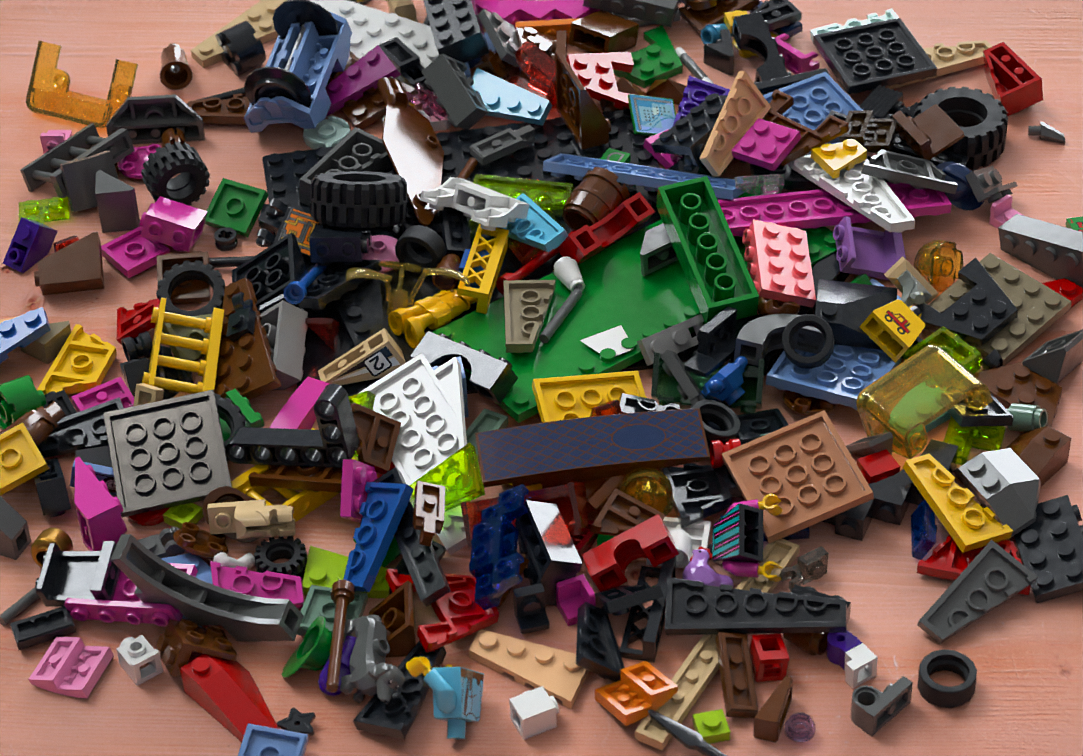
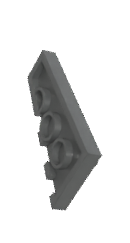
(978, 590)

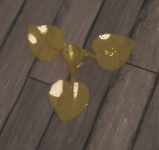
(399, 297)

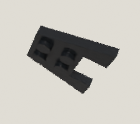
(976, 314)

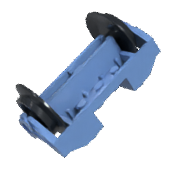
(296, 74)

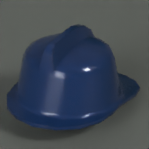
(964, 196)

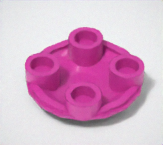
(133, 163)

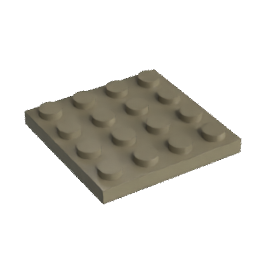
(1036, 306)

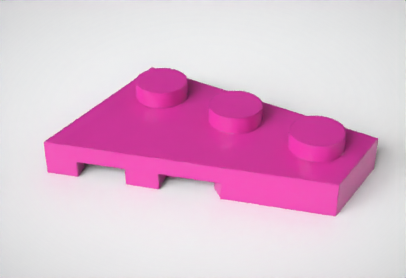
(258, 584)

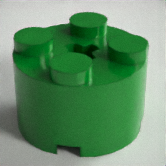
(17, 399)

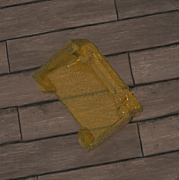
(917, 395)

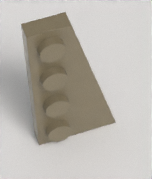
(525, 311)

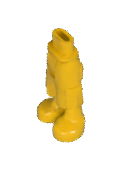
(428, 312)

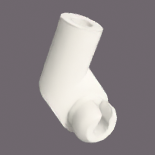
(245, 561)

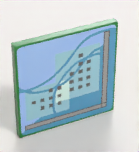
(651, 114)

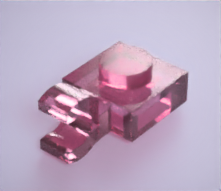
(429, 102)

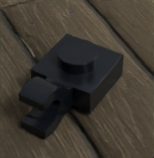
(242, 320)

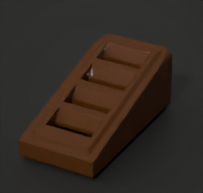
(772, 715)

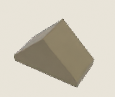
(49, 345)

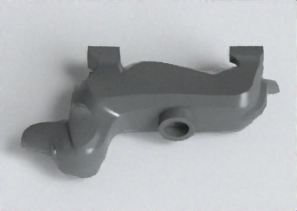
(367, 662)

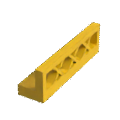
(490, 263)

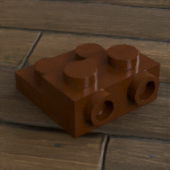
(188, 291)

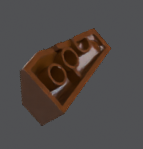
(1043, 451)

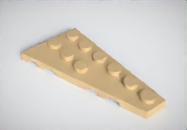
(258, 16)
(953, 58)

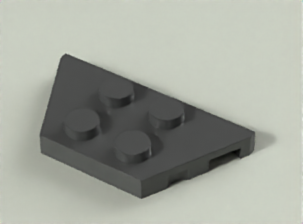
(908, 169)

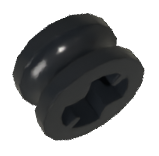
(225, 239)

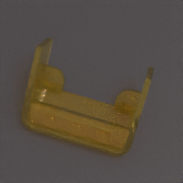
(50, 92)

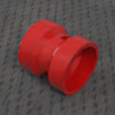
(718, 448)

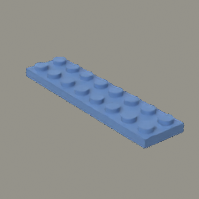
(635, 174)

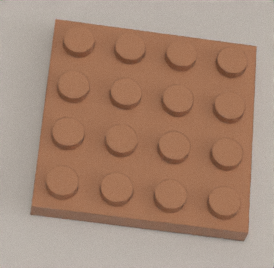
(804, 469)

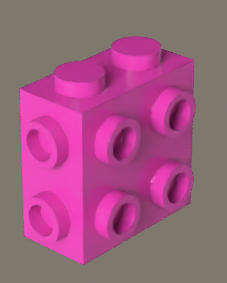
(173, 224)

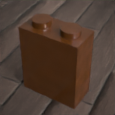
(603, 33)

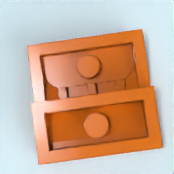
(636, 693)

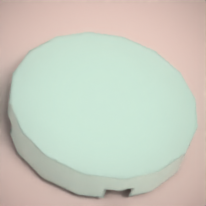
(327, 133)

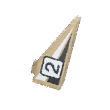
(365, 362)

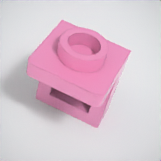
(53, 138)

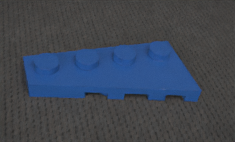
(379, 523)

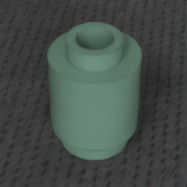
(1027, 417)

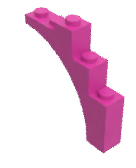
(535, 10)

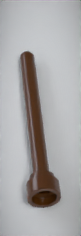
(342, 595)

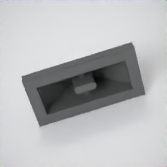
(871, 444)

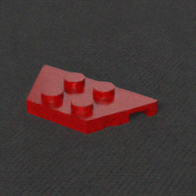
(949, 561)

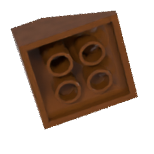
(578, 107)

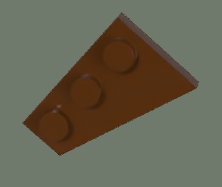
(222, 111)

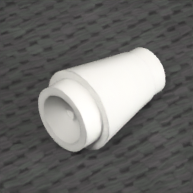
(568, 273)

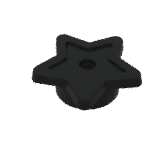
(295, 717)

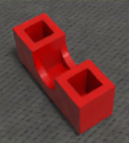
(646, 540)

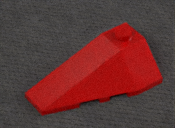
(226, 693)

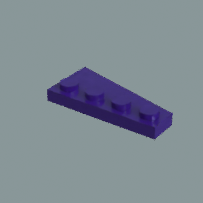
(695, 94)

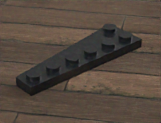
(713, 609)

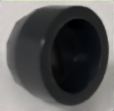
(992, 360)

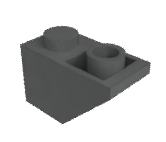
(13, 532)

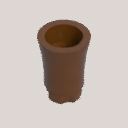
(175, 69)

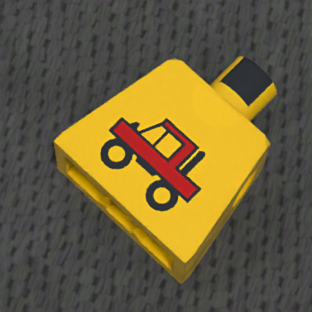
(894, 327)

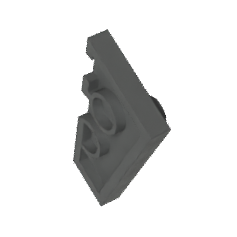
(501, 35)

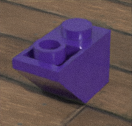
(29, 244)

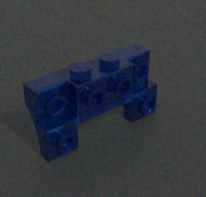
(494, 548)

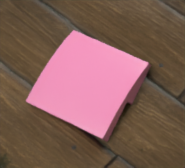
(71, 667)

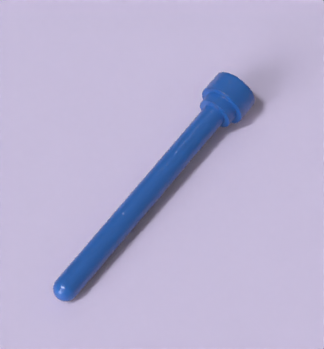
(296, 290)

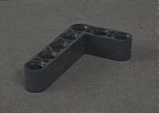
(324, 447)

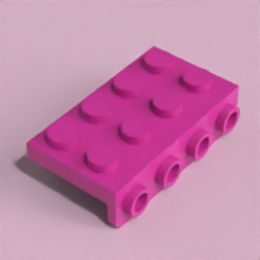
(126, 605)

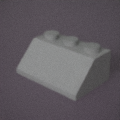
(286, 337)

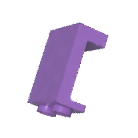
(866, 250)

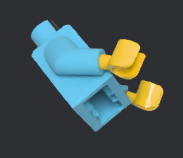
(455, 693)

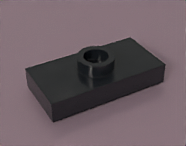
(42, 627)

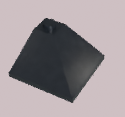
(273, 269)
(847, 307)

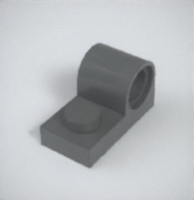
(875, 709)

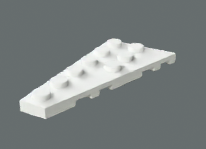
(861, 192)

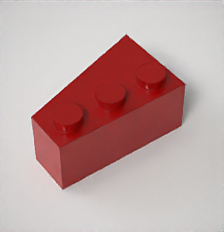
(1011, 79)

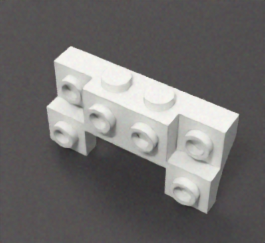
(478, 202)

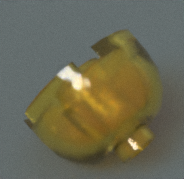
(939, 263)
(650, 488)

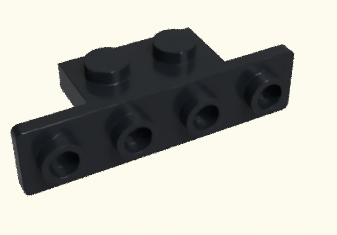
(716, 342)

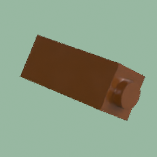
(72, 268)

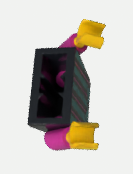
(739, 538)

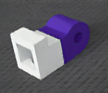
(852, 657)

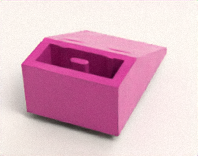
(96, 509)

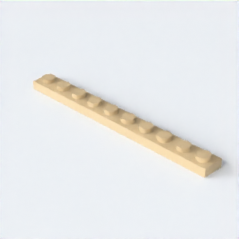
(703, 660)

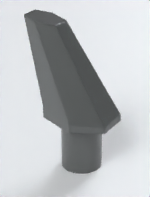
(1046, 133)

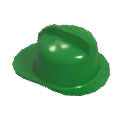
(312, 651)

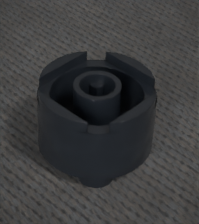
(241, 47)

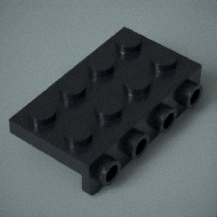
(693, 131)
(1054, 549)

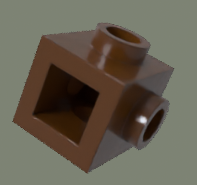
(494, 65)

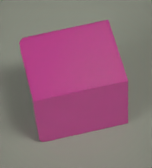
(571, 595)

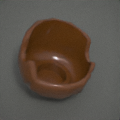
(772, 307)

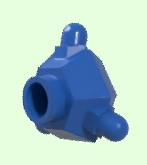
(726, 383)

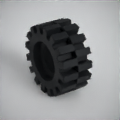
(280, 549)

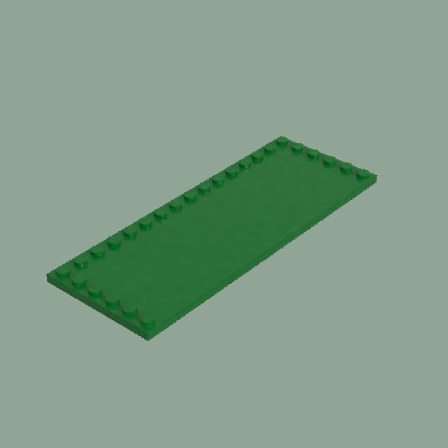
(611, 297)

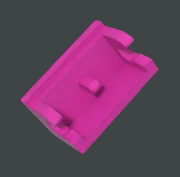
(794, 59)

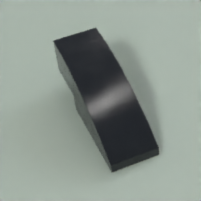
(406, 62)

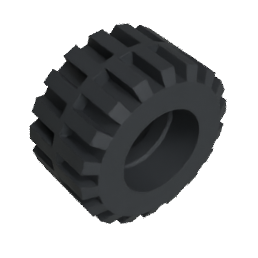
(171, 161)

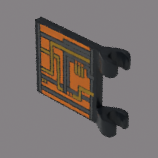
(294, 221)

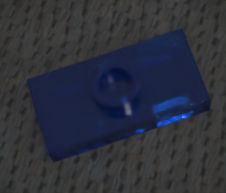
(922, 530)

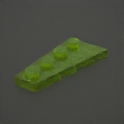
(545, 194)

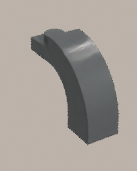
(766, 335)

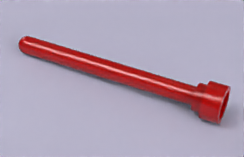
(526, 269)

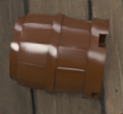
(594, 198)

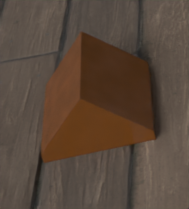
(399, 619)

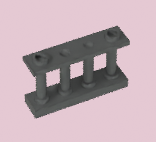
(82, 144)

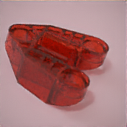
(539, 69)

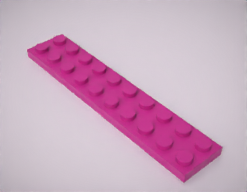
(821, 208)

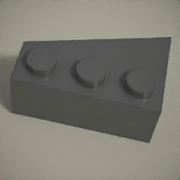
(454, 91)

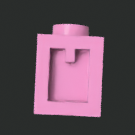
(1002, 211)

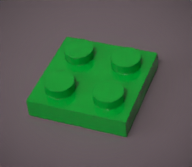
(235, 206)

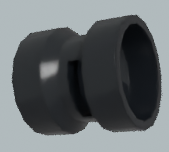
(138, 346)

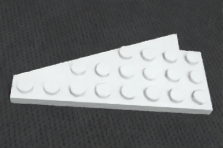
(374, 27)
(431, 426)

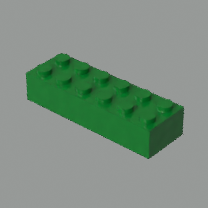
(706, 249)

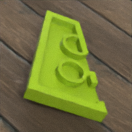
(327, 567)

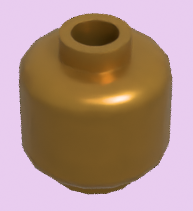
(50, 535)

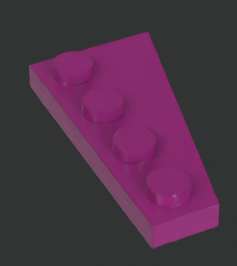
(360, 78)

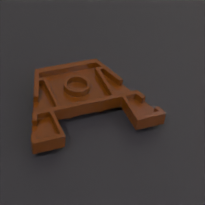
(824, 133)

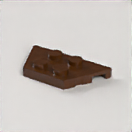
(1022, 386)
(299, 477)

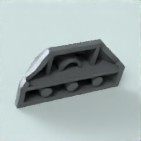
(151, 116)
(1004, 486)

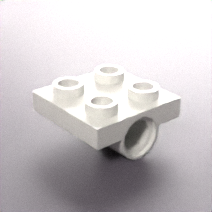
(687, 539)

